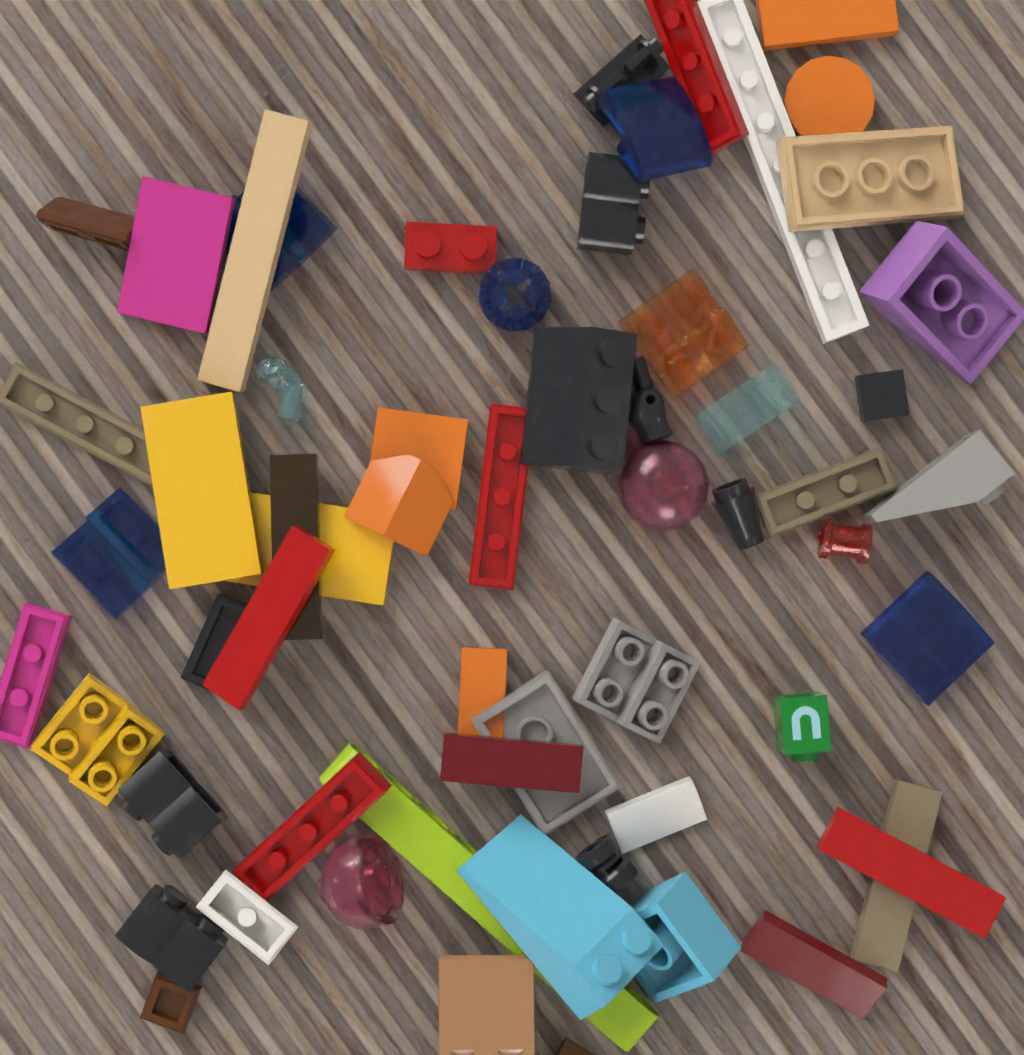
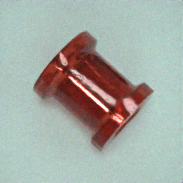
(844, 540)

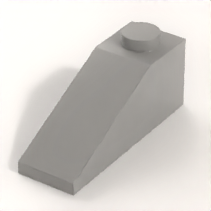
(958, 477)

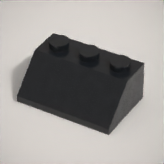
(578, 399)

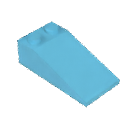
(560, 916)

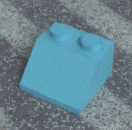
(693, 939)

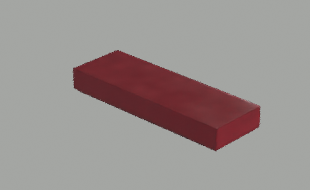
(511, 762)
(814, 964)

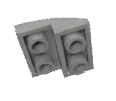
(636, 680)

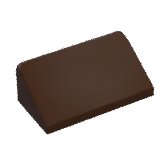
(87, 222)

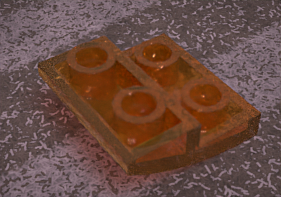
(684, 333)

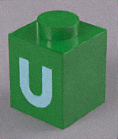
(802, 725)

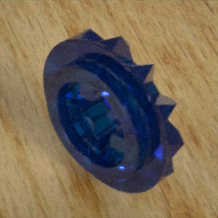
(493, 296)

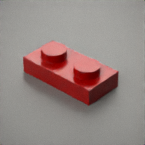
(450, 247)

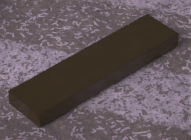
(296, 502)

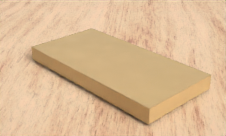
(870, 178)

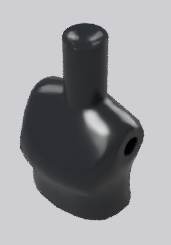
(647, 419)

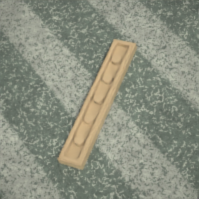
(254, 250)

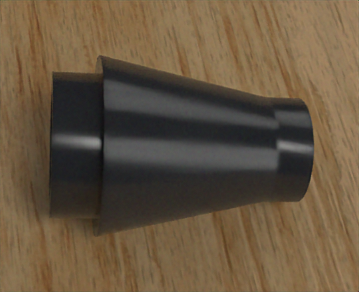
(739, 512)

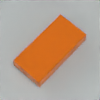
(481, 686)

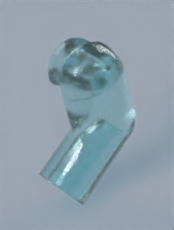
(286, 382)

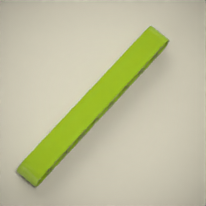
(438, 854)

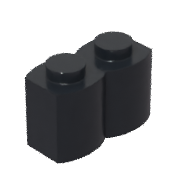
(611, 206)
(171, 804)
(172, 936)

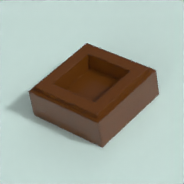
(170, 1004)

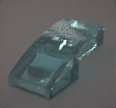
(747, 408)

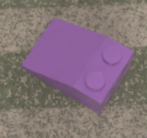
(944, 300)

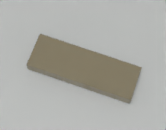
(825, 492)

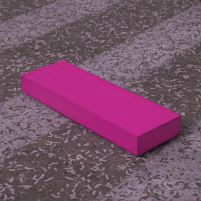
(30, 672)

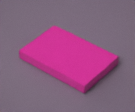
(175, 255)

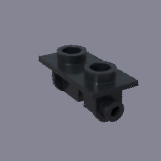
(634, 64)

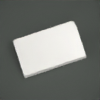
(656, 814)
(247, 917)

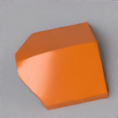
(402, 502)

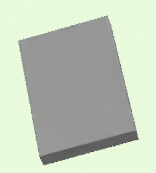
(544, 714)

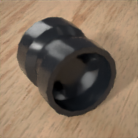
(606, 863)

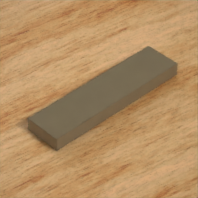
(76, 420)
(885, 912)

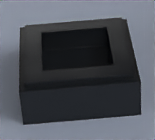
(881, 395)

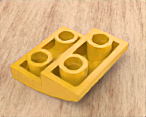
(97, 739)

